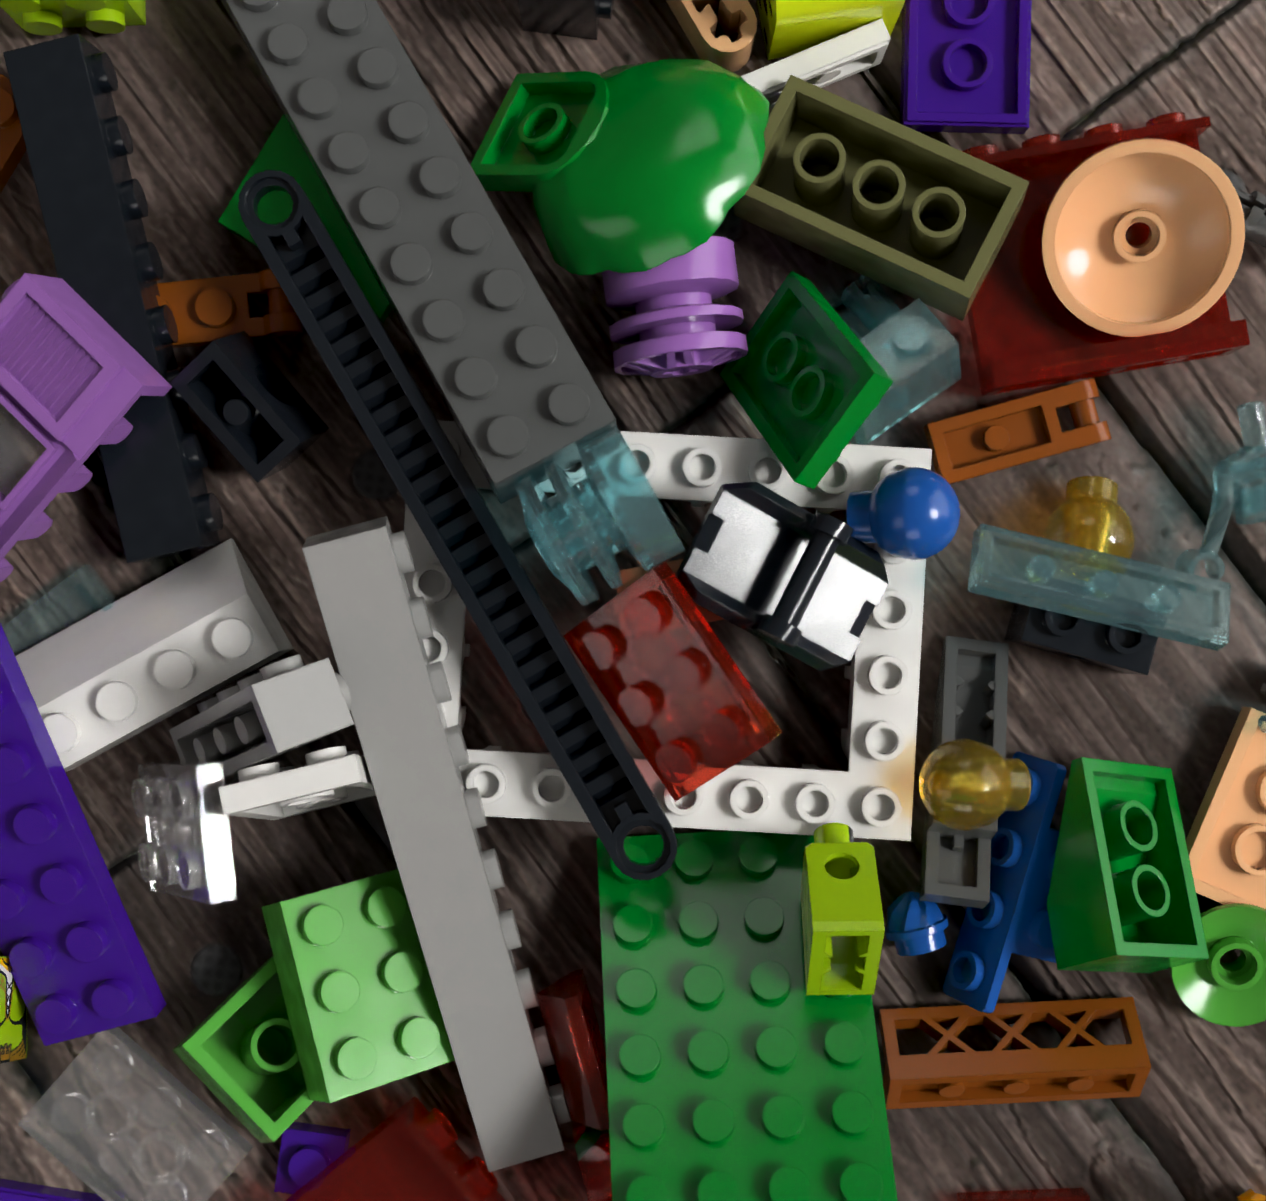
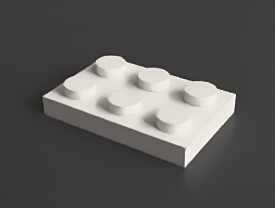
(278, 793)

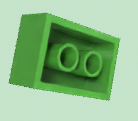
(356, 987)

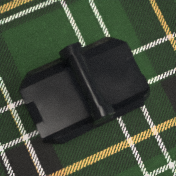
(784, 574)

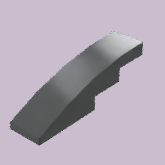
(974, 707)

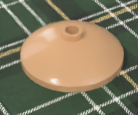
(1181, 265)

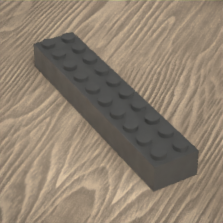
(428, 234)

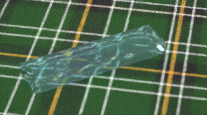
(1099, 587)

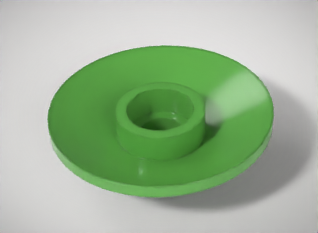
(1232, 991)

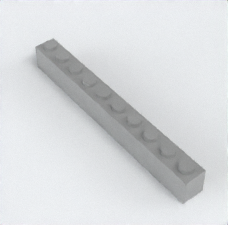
(435, 838)

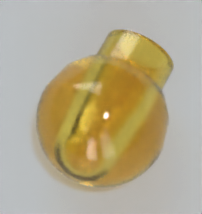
(1092, 518)
(972, 784)

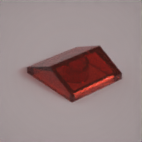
(577, 1048)

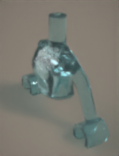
(1236, 482)

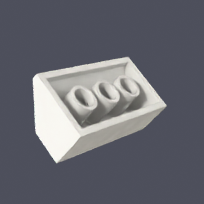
(151, 654)

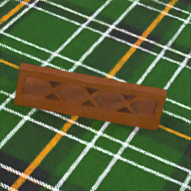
(1018, 1074)

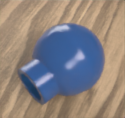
(906, 513)

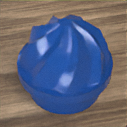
(915, 925)

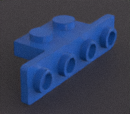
(1019, 889)

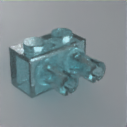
(909, 347)

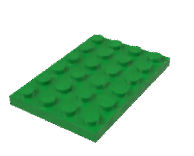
(714, 1050)

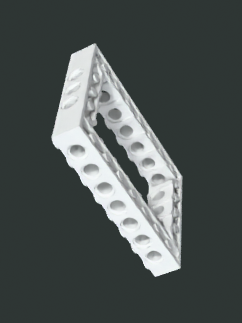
(747, 797)

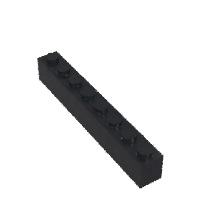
(104, 256)

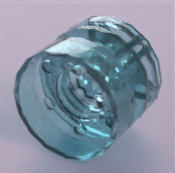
(597, 517)

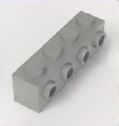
(266, 715)

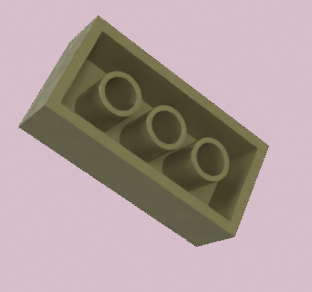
(881, 198)

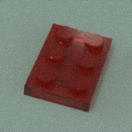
(672, 682)

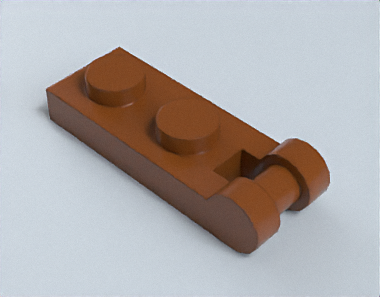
(224, 306)
(1015, 432)

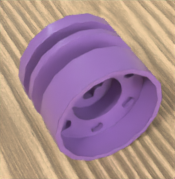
(675, 320)

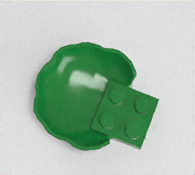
(627, 158)

